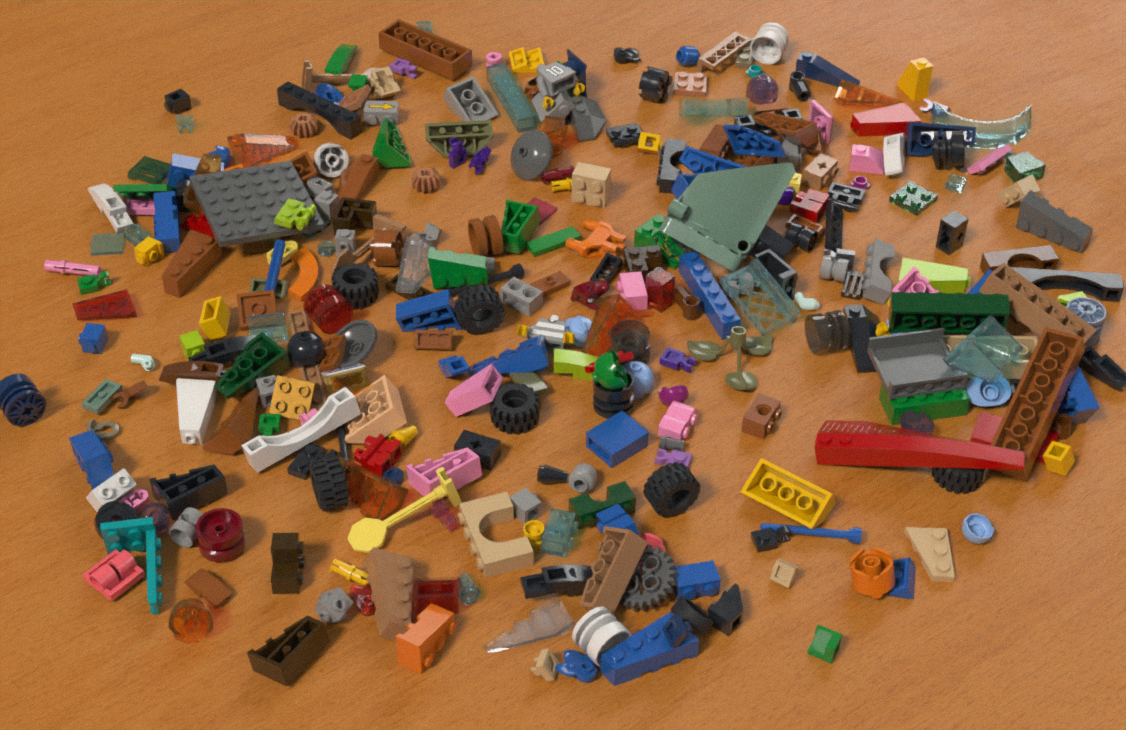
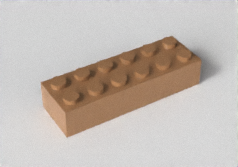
(1033, 305)

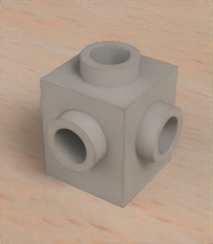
(333, 605)

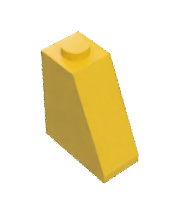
(916, 79)

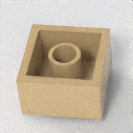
(591, 184)

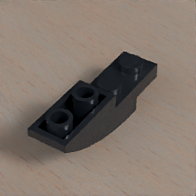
(223, 350)
(556, 580)

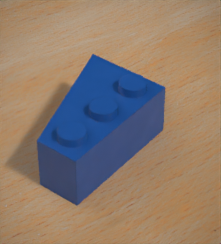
(182, 168)
(428, 312)
(92, 457)

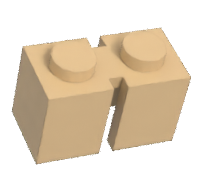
(1018, 190)

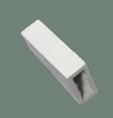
(195, 408)

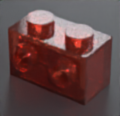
(660, 289)

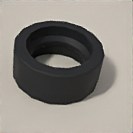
(693, 614)

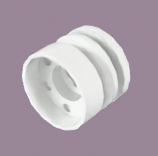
(769, 43)
(598, 633)

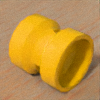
(534, 532)

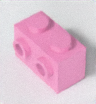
(633, 289)

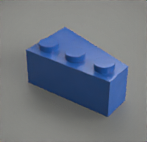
(167, 221)

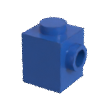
(93, 338)

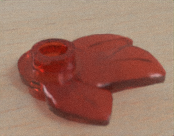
(362, 597)

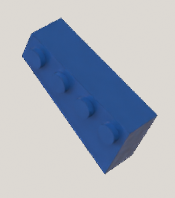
(1078, 400)
(645, 652)

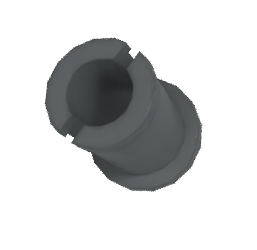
(670, 443)

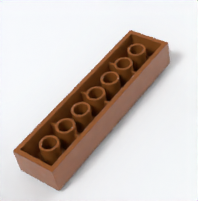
(1038, 397)

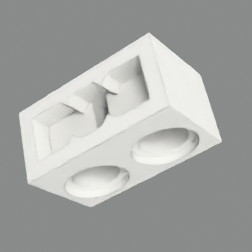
(111, 489)

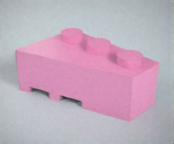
(461, 466)

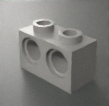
(521, 296)

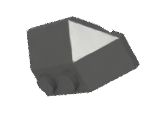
(586, 118)

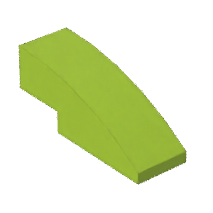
(573, 362)

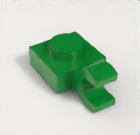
(92, 283)
(269, 424)

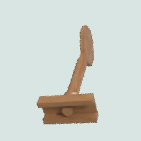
(309, 77)
(379, 223)

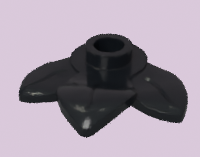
(622, 55)

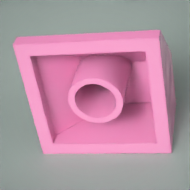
(823, 118)
(866, 159)

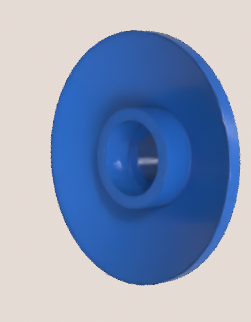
(329, 93)

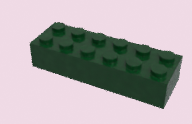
(953, 312)

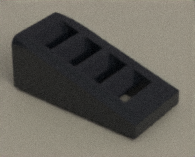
(608, 259)

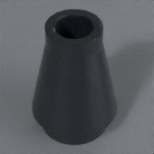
(549, 474)

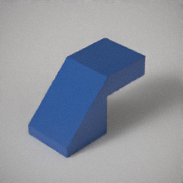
(453, 366)

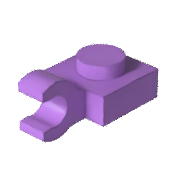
(403, 66)

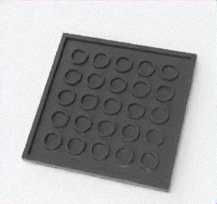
(246, 201)

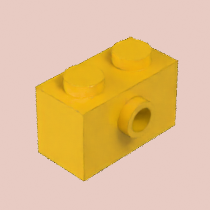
(215, 318)

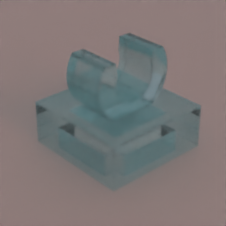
(185, 121)

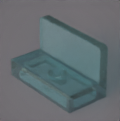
(271, 324)

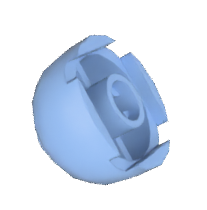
(642, 377)

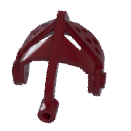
(588, 292)

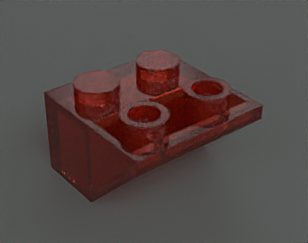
(438, 591)

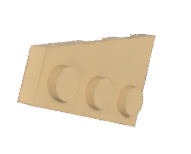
(934, 551)

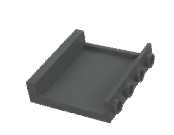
(913, 364)

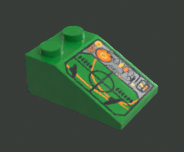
(671, 249)

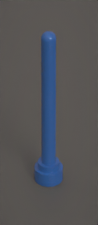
(852, 534)

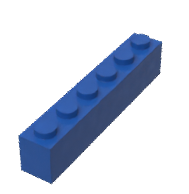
(711, 297)

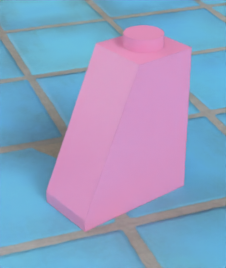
(474, 391)

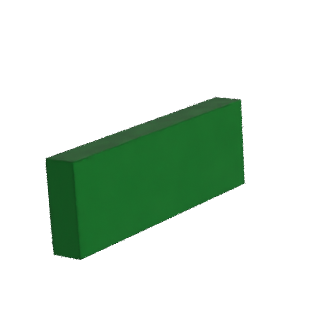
(551, 241)

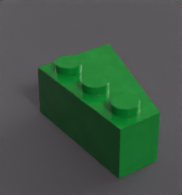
(518, 225)
(456, 269)

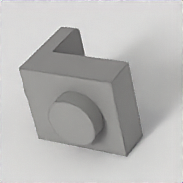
(431, 233)

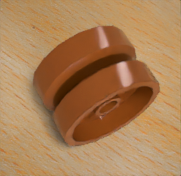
(485, 236)

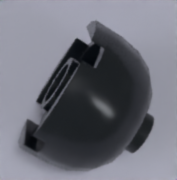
(305, 349)

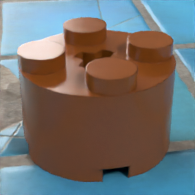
(387, 247)

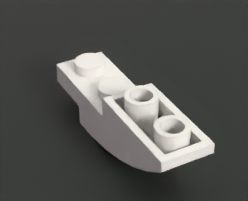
(893, 154)
(111, 205)

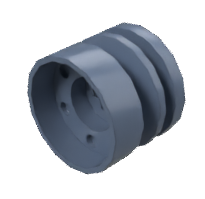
(1091, 312)

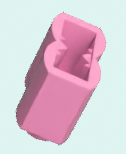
(677, 421)

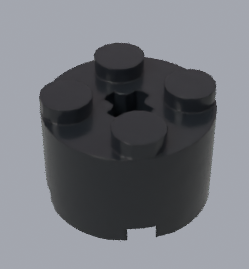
(655, 84)

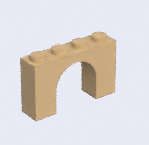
(491, 556)

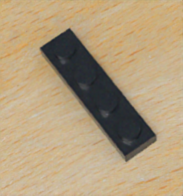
(833, 227)

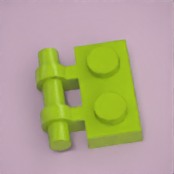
(291, 212)

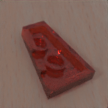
(105, 307)

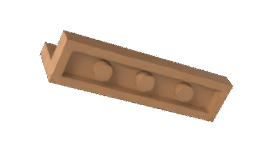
(722, 52)

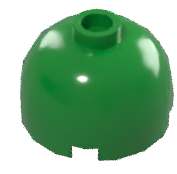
(610, 372)

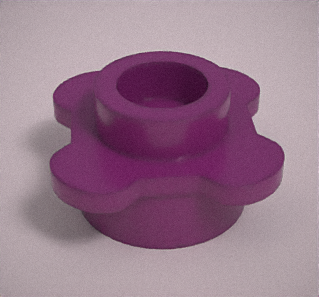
(860, 182)

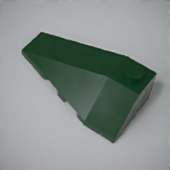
(258, 360)

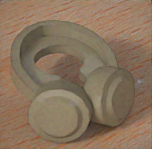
(93, 425)

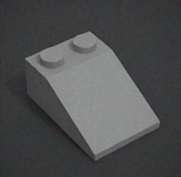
(469, 101)

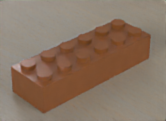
(425, 49)

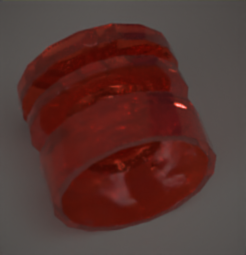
(328, 309)

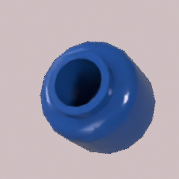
(687, 56)

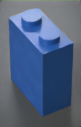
(617, 439)

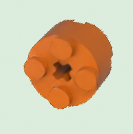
(872, 572)

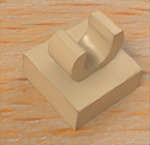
(783, 573)
(545, 665)

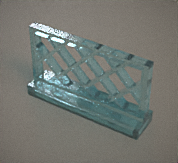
(773, 292)

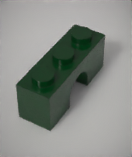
(587, 508)

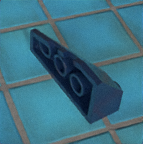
(821, 70)
(920, 136)

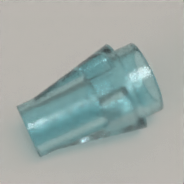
(468, 591)

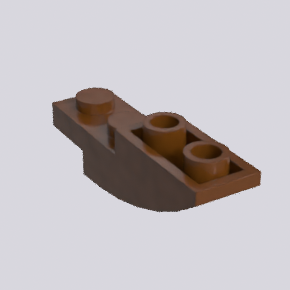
(192, 370)

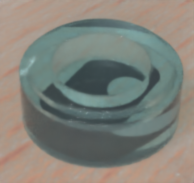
(326, 248)

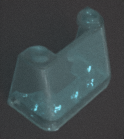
(985, 351)

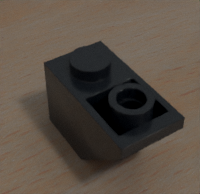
(727, 611)

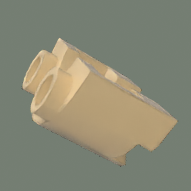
(383, 83)

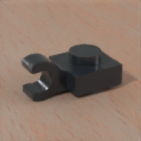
(768, 540)

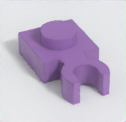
(675, 456)

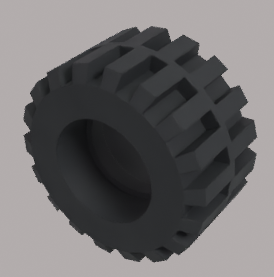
(356, 284)
(469, 312)
(515, 408)
(958, 479)
(329, 483)
(671, 489)

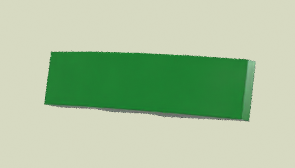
(340, 59)

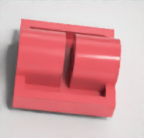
(114, 574)

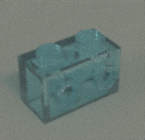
(559, 533)

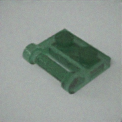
(151, 167)

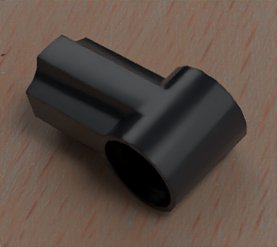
(799, 86)

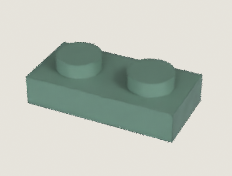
(101, 396)

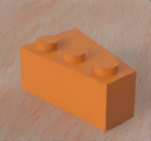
(425, 638)

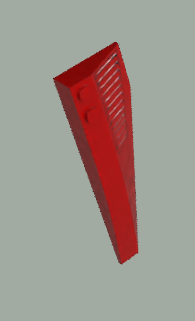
(884, 445)

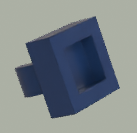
(676, 630)

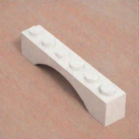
(267, 450)

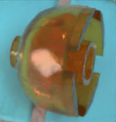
(191, 620)

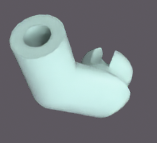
(806, 303)
(145, 360)

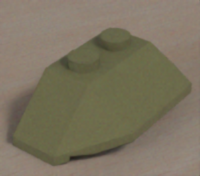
(472, 134)

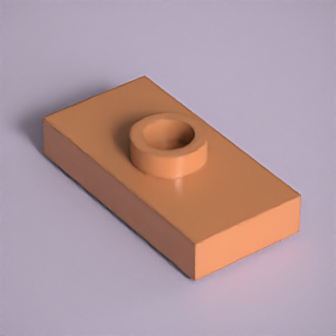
(771, 108)

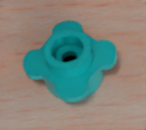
(754, 70)

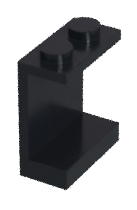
(779, 270)

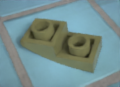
(530, 380)

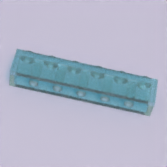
(512, 97)

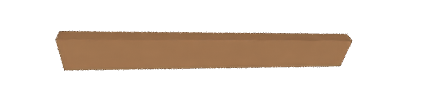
(297, 323)

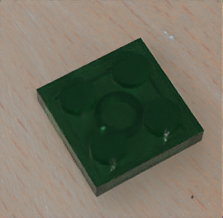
(913, 198)

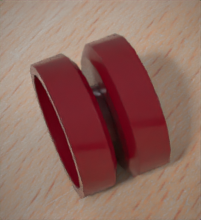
(220, 535)

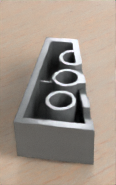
(1052, 224)

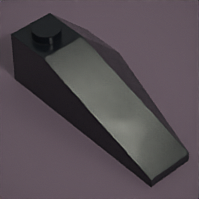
(862, 326)

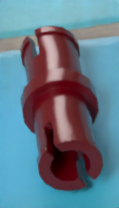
(557, 174)

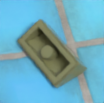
(258, 285)

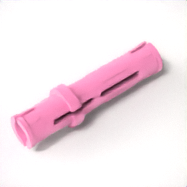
(74, 268)

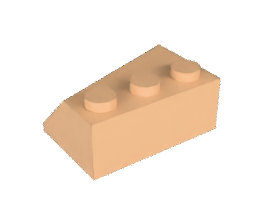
(380, 412)

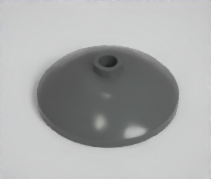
(531, 155)
(360, 341)

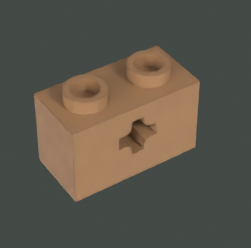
(820, 172)

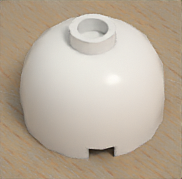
(330, 159)

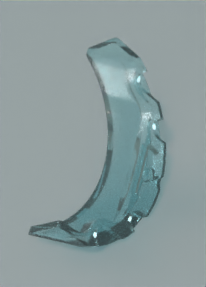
(988, 133)

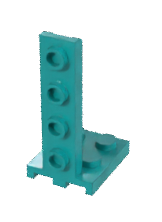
(138, 536)

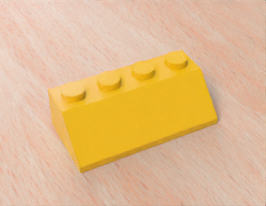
(788, 494)

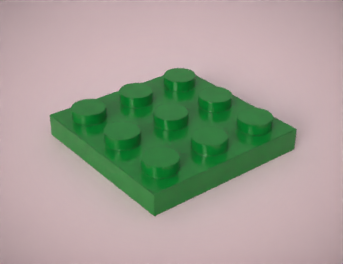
(141, 190)

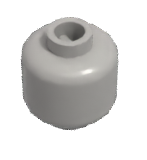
(582, 478)

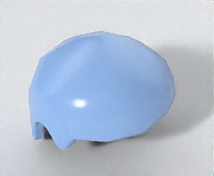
(977, 528)

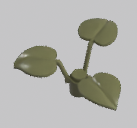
(755, 345)

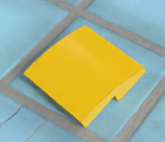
(526, 61)

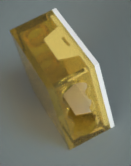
(351, 377)

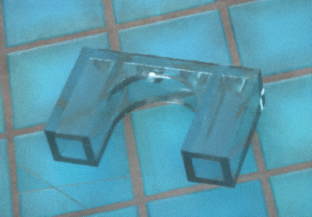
(713, 107)

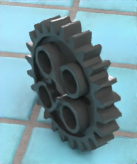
(661, 575)

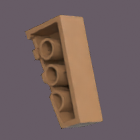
(613, 569)

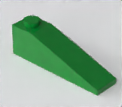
(389, 146)

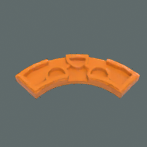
(308, 274)

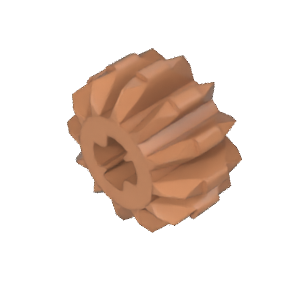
(303, 124)
(425, 179)

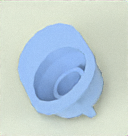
(580, 327)
(988, 393)

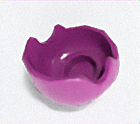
(676, 393)

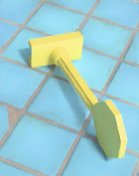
(372, 532)

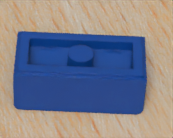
(904, 579)

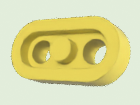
(290, 248)

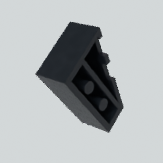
(769, 240)
(189, 489)

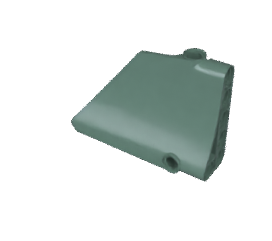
(727, 209)

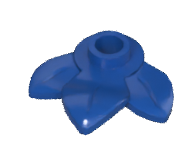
(577, 665)

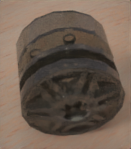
(827, 331)
(631, 336)

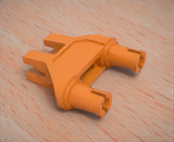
(600, 242)

